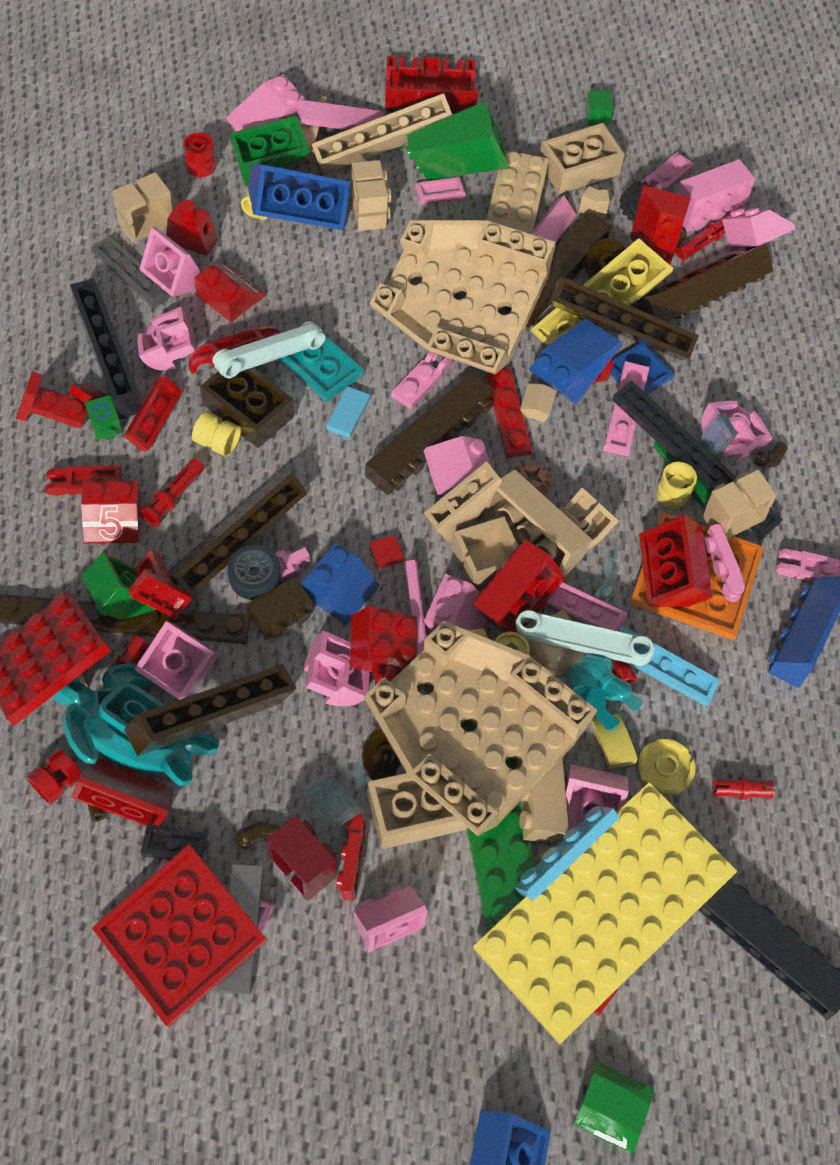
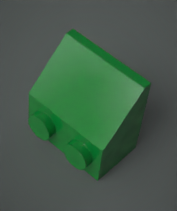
(109, 584)

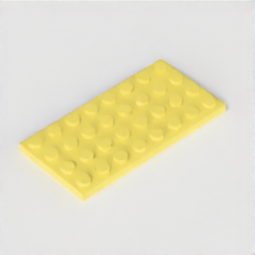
(604, 913)

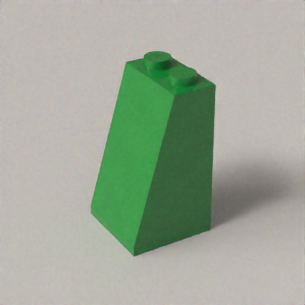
(458, 145)

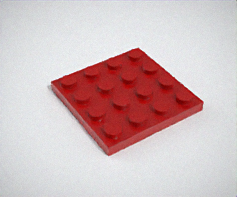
(46, 656)
(179, 935)

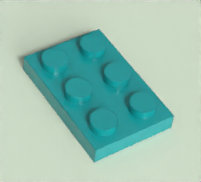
(324, 369)

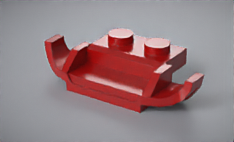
(206, 352)

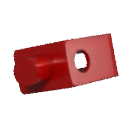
(191, 228)

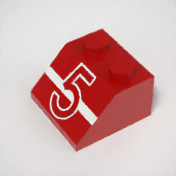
(227, 292)
(111, 511)

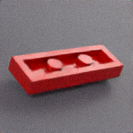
(153, 413)

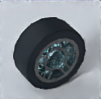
(248, 560)

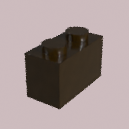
(280, 608)

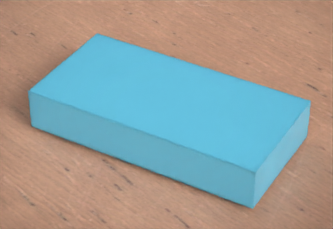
(348, 412)

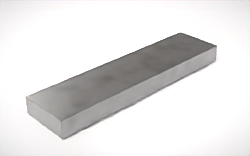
(127, 269)
(246, 889)

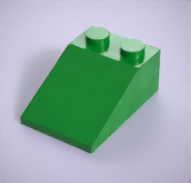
(269, 144)

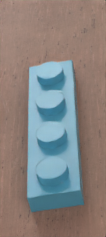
(677, 673)
(559, 858)

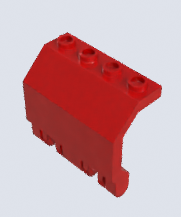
(412, 87)

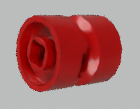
(199, 154)
(46, 783)

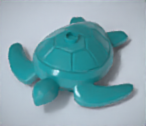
(98, 718)

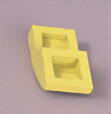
(615, 744)

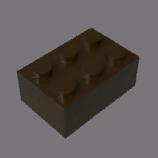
(250, 403)

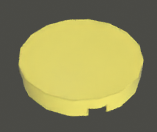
(658, 768)

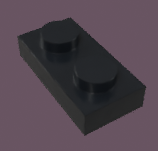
(167, 842)

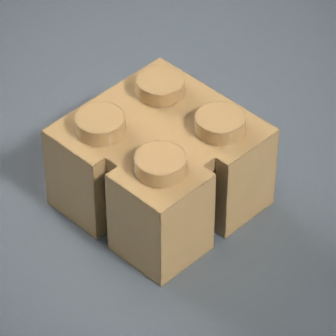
(370, 195)
(142, 206)
(740, 503)
(483, 550)

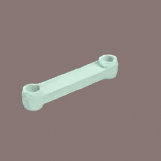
(233, 361)
(585, 638)

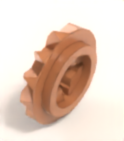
(544, 478)

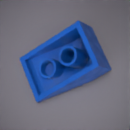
(575, 359)

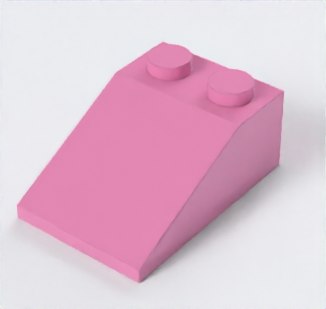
(268, 103)

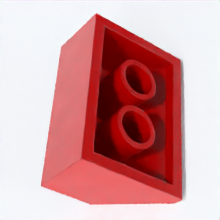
(660, 220)
(675, 564)
(519, 586)
(123, 793)

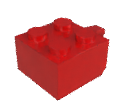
(382, 642)

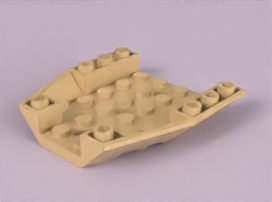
(473, 256)
(517, 713)

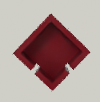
(297, 850)

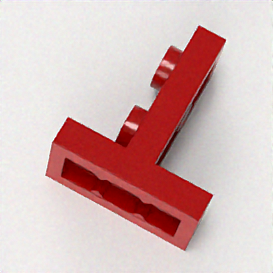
(50, 404)
(155, 586)

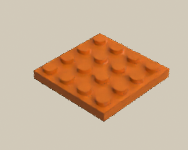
(714, 614)

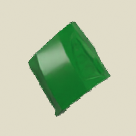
(614, 1107)

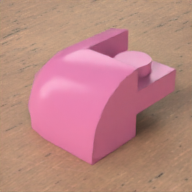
(166, 340)
(750, 428)
(331, 671)

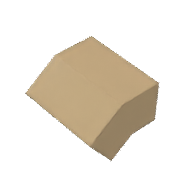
(595, 202)
(538, 402)

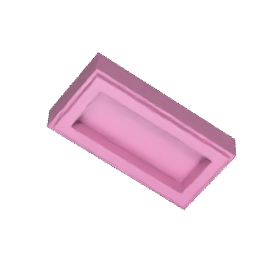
(440, 190)

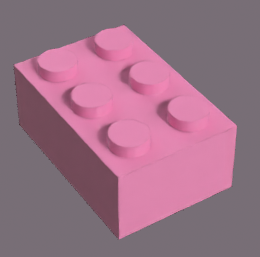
(715, 194)

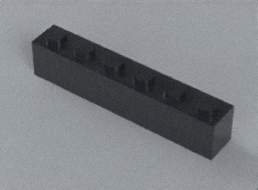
(106, 348)
(775, 947)

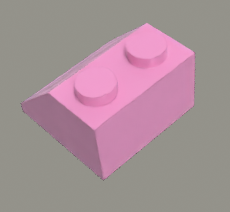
(754, 227)
(168, 264)
(454, 461)
(454, 605)
(176, 661)
(592, 788)
(390, 917)

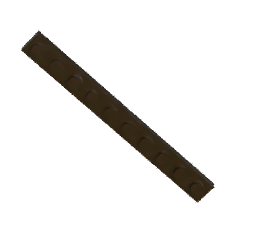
(200, 624)

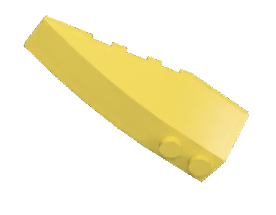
(623, 279)

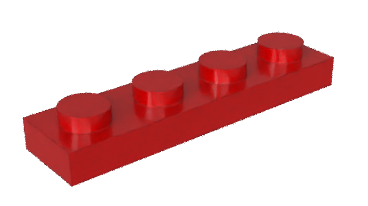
(508, 414)

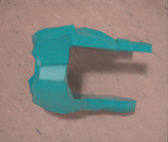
(595, 683)

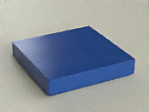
(642, 355)

